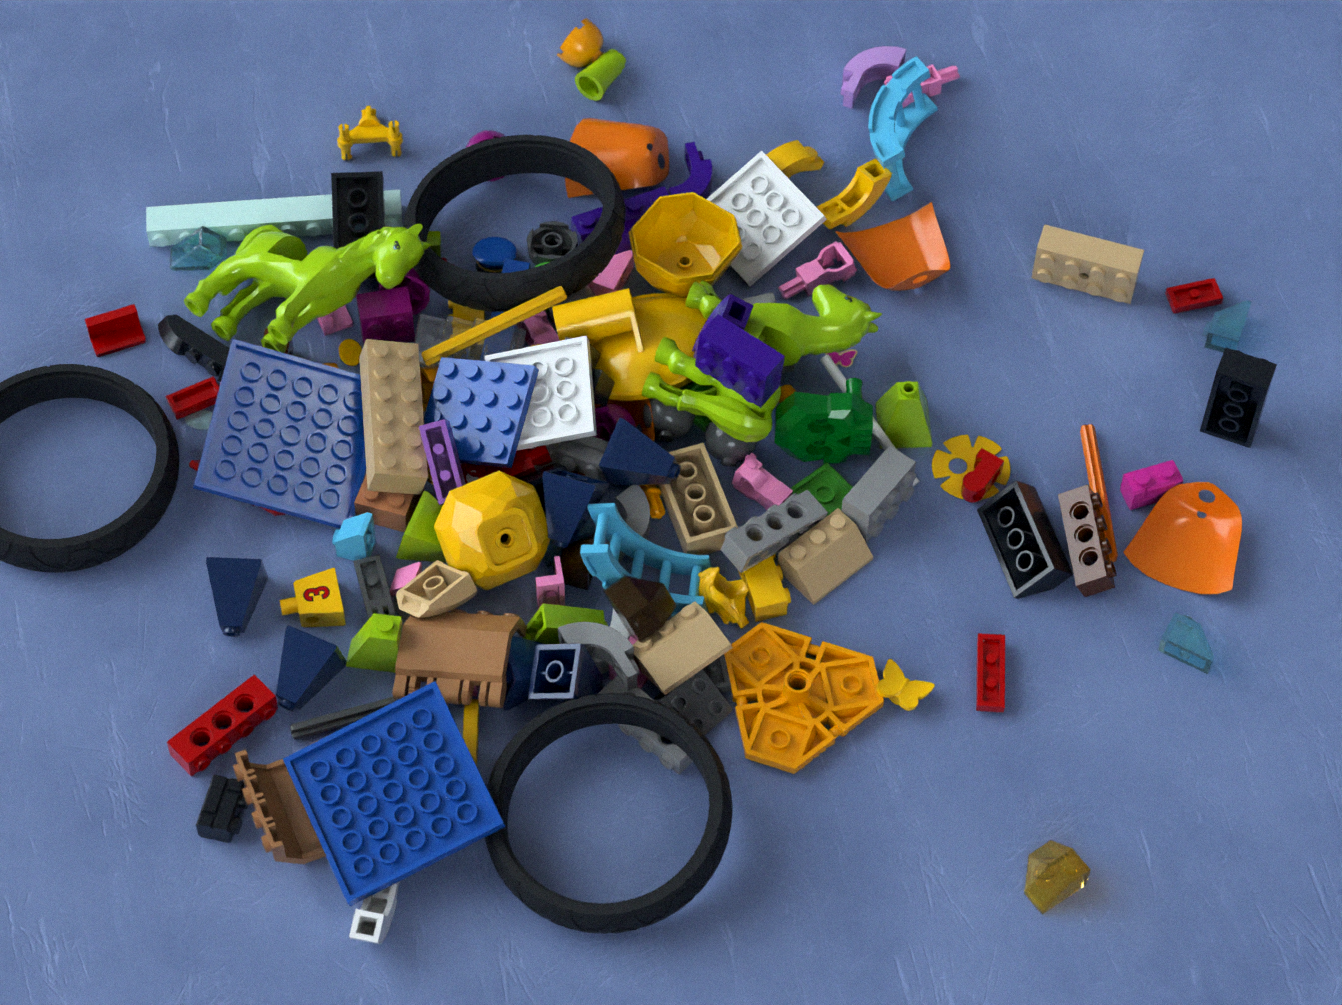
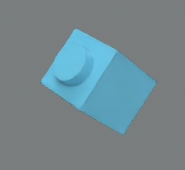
(355, 537)

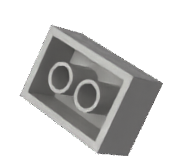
(880, 492)

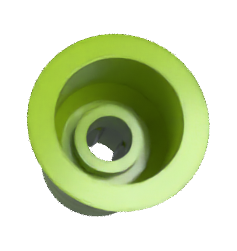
(599, 75)

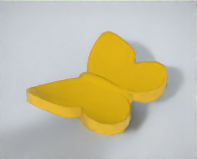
(900, 689)

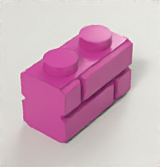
(1149, 484)

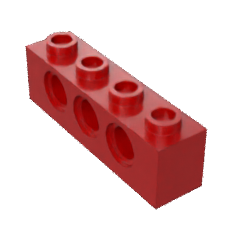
(227, 711)

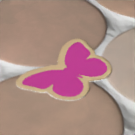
(844, 358)

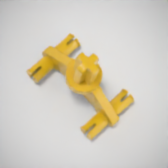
(369, 131)

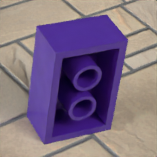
(739, 361)

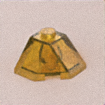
(1053, 875)

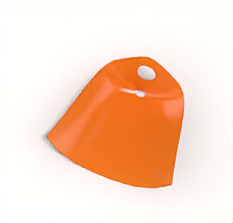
(624, 151)
(902, 251)
(1188, 549)

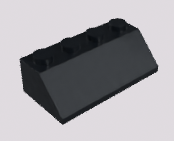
(1024, 540)

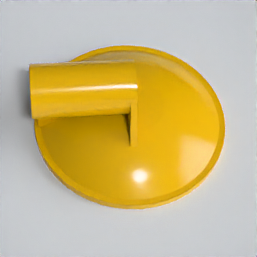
(629, 334)

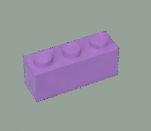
(442, 458)

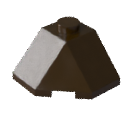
(572, 565)
(640, 605)

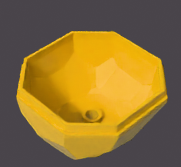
(681, 232)
(478, 517)

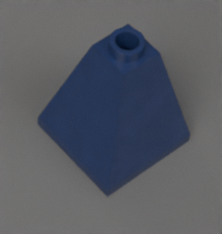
(636, 459)
(567, 503)
(235, 590)
(305, 667)
(519, 671)
(563, 673)

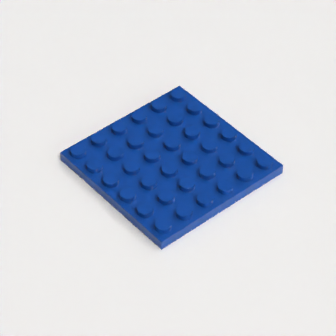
(285, 436)
(393, 793)

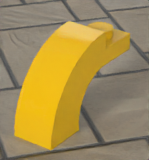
(795, 158)
(857, 197)

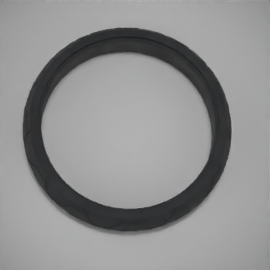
(508, 157)
(133, 525)
(639, 911)

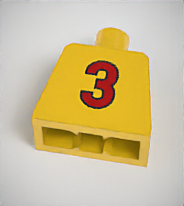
(316, 600)

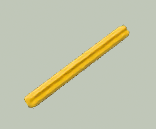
(494, 325)

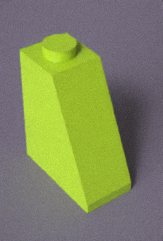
(549, 617)
(376, 644)

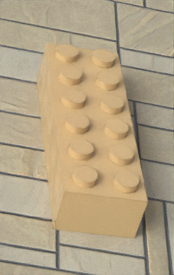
(392, 417)

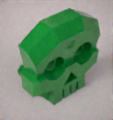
(825, 425)

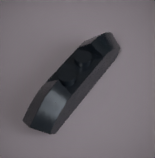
(194, 344)

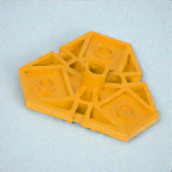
(786, 723)

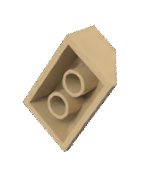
(824, 556)
(680, 648)

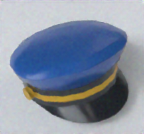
(491, 254)

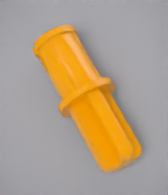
(655, 503)

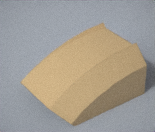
(436, 591)

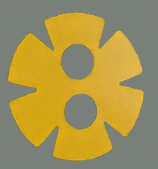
(961, 448)

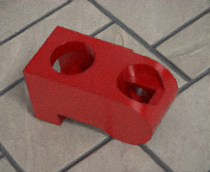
(981, 479)

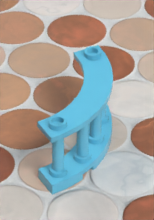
(892, 124)
(603, 559)

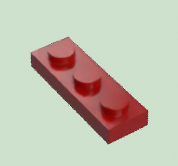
(990, 673)

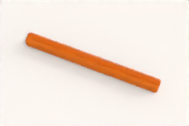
(1096, 480)

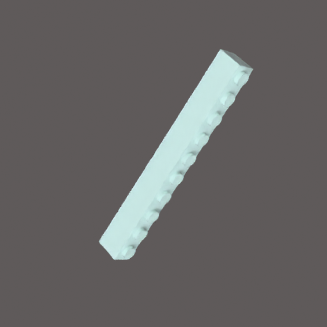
(238, 218)

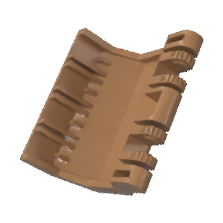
(458, 654)
(278, 811)

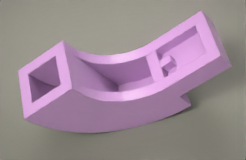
(869, 66)

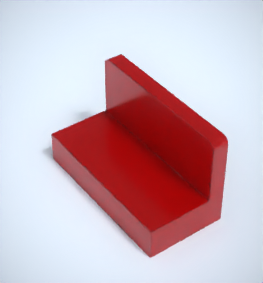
(115, 330)

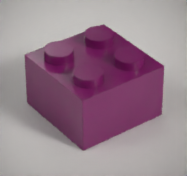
(386, 315)

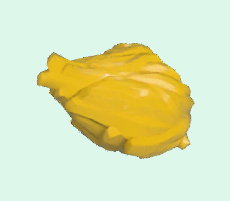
(724, 596)

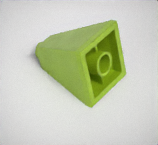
(905, 416)
(420, 538)

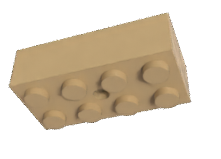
(1087, 264)
(697, 503)

